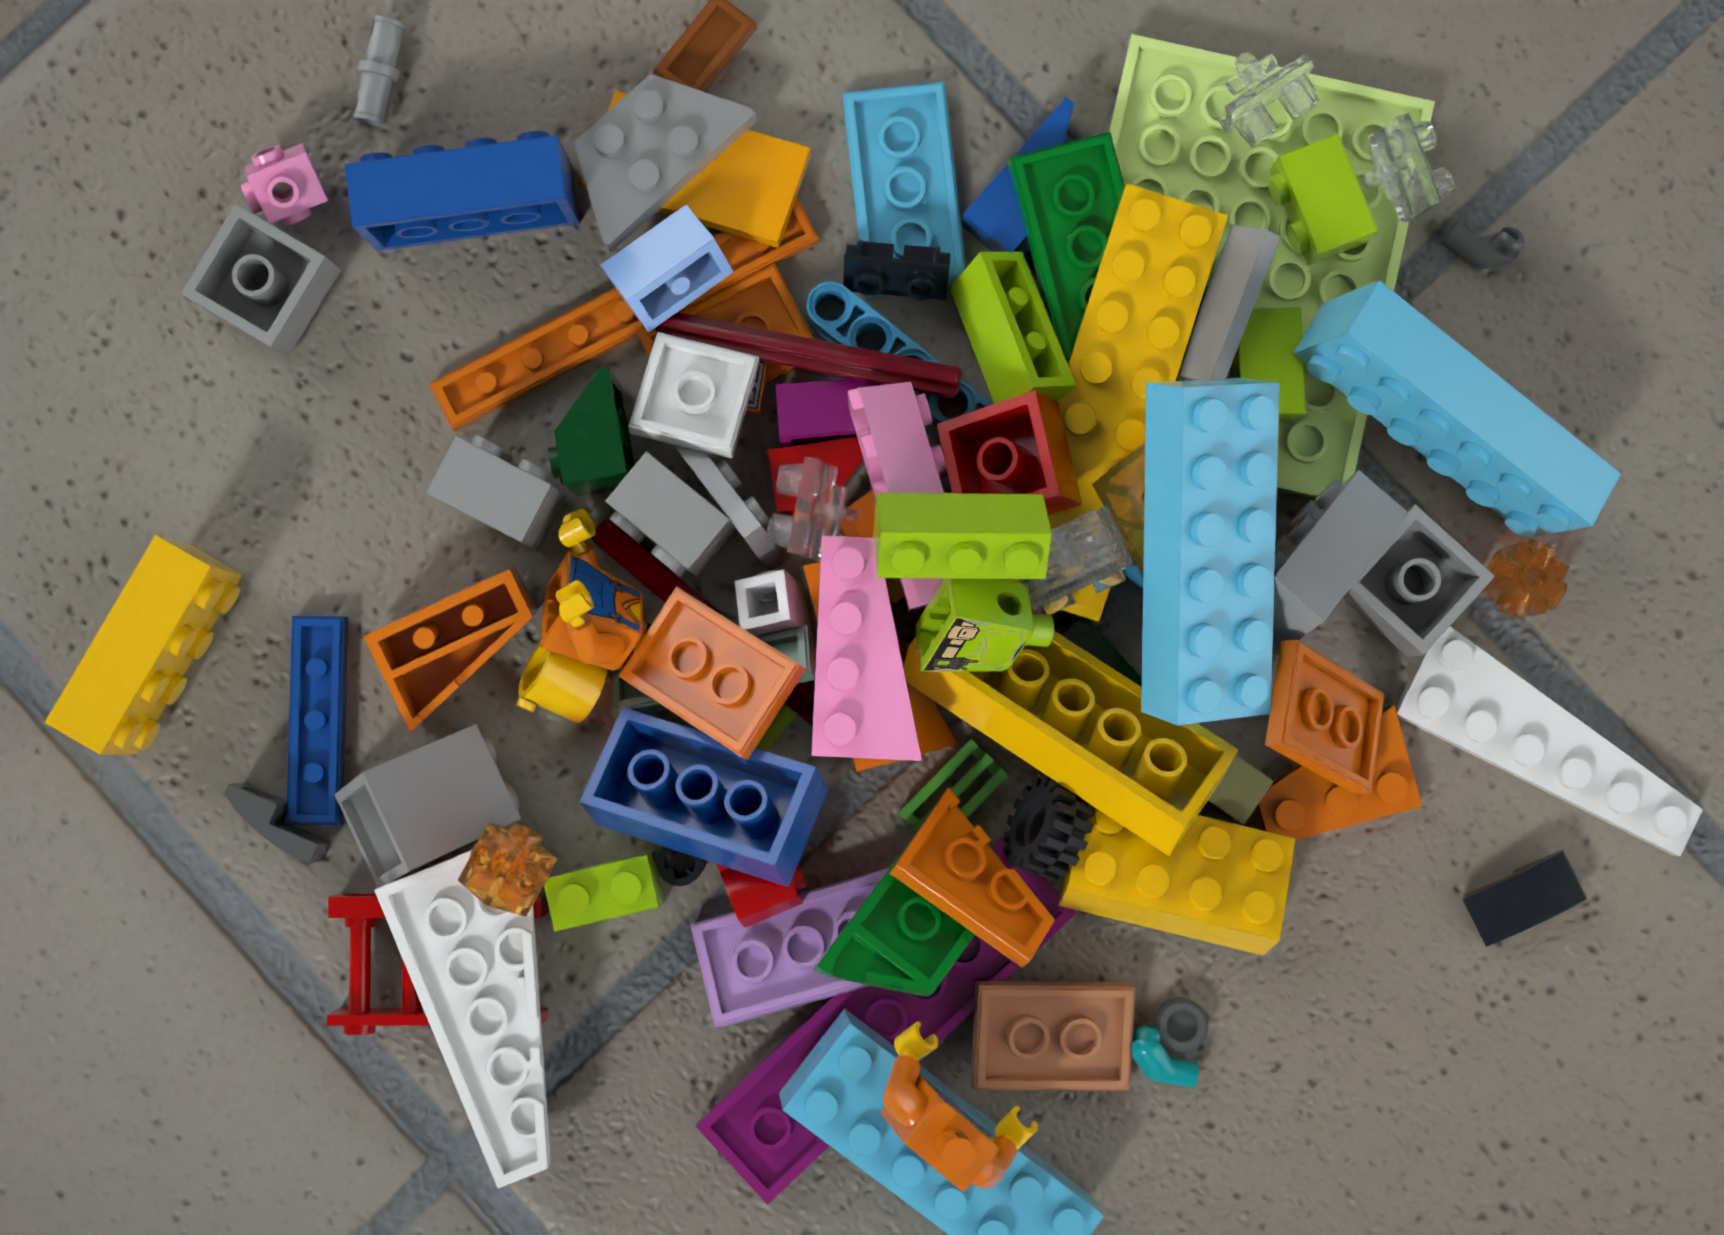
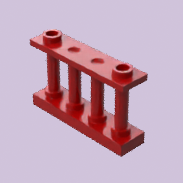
(360, 1019)

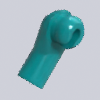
(1157, 1064)

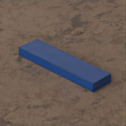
(317, 719)

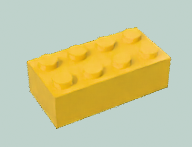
(145, 648)
(1214, 887)

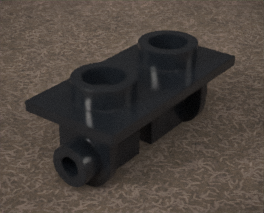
(873, 270)

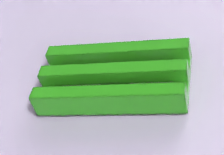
(984, 762)

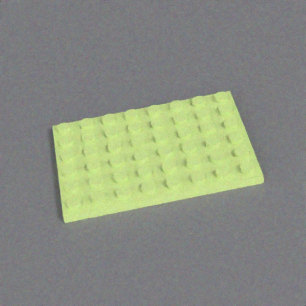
(1175, 146)

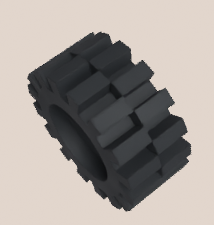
(1047, 829)

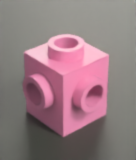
(287, 166)

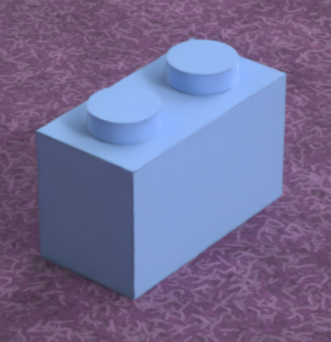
(667, 268)

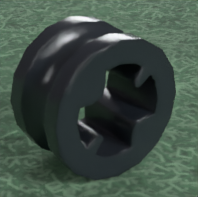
(669, 874)

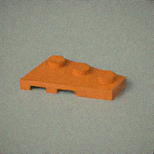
(1309, 804)
(966, 880)

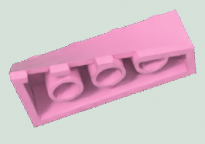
(898, 455)

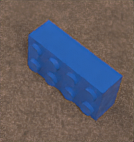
(462, 191)
(704, 798)

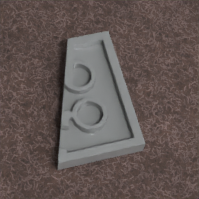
(745, 516)

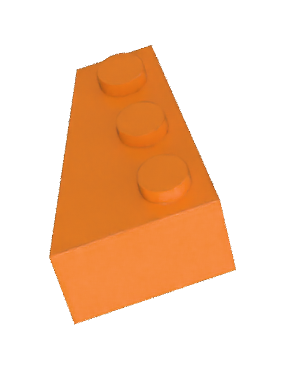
(447, 641)

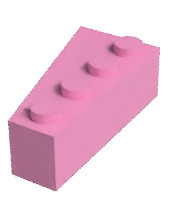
(859, 670)

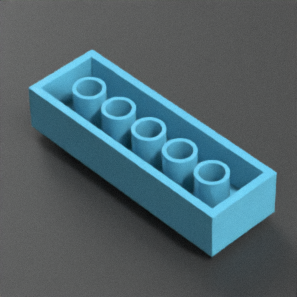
(1455, 412)
(1209, 548)
(840, 1101)

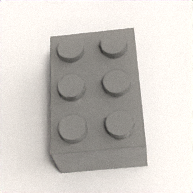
(1328, 552)

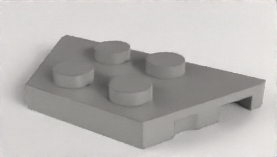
(653, 149)

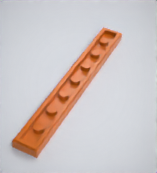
(588, 333)

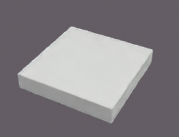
(694, 395)

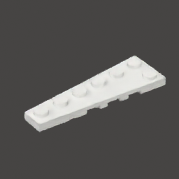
(1509, 723)

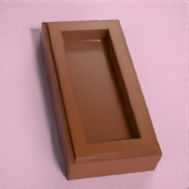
(707, 46)

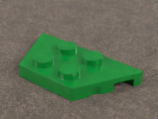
(896, 941)

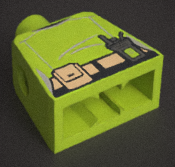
(979, 626)

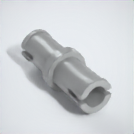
(378, 71)

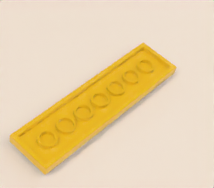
(1132, 336)

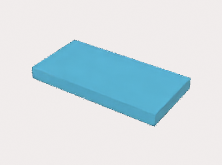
(904, 170)

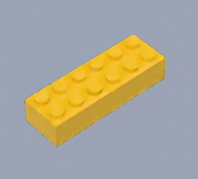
(1089, 735)

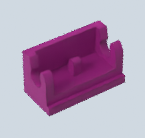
(815, 409)

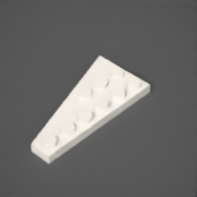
(483, 1005)

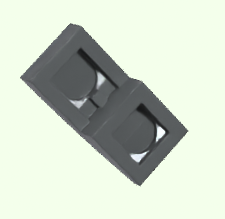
(266, 815)

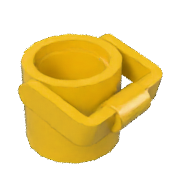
(560, 685)

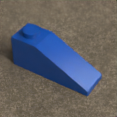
(995, 213)

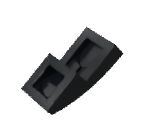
(1525, 898)

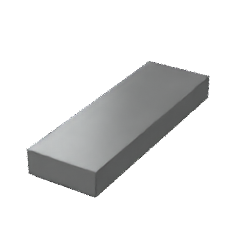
(1228, 303)

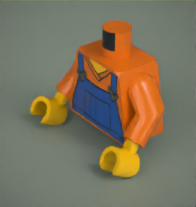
(586, 608)
(940, 1128)

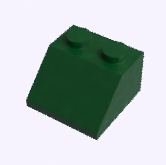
(593, 439)

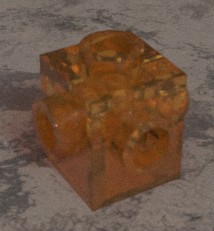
(1510, 585)
(507, 868)

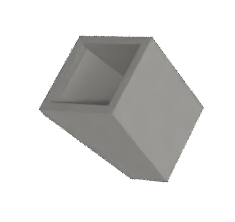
(427, 804)

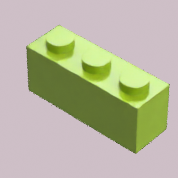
(1010, 328)
(961, 536)

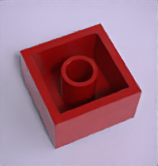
(1012, 450)

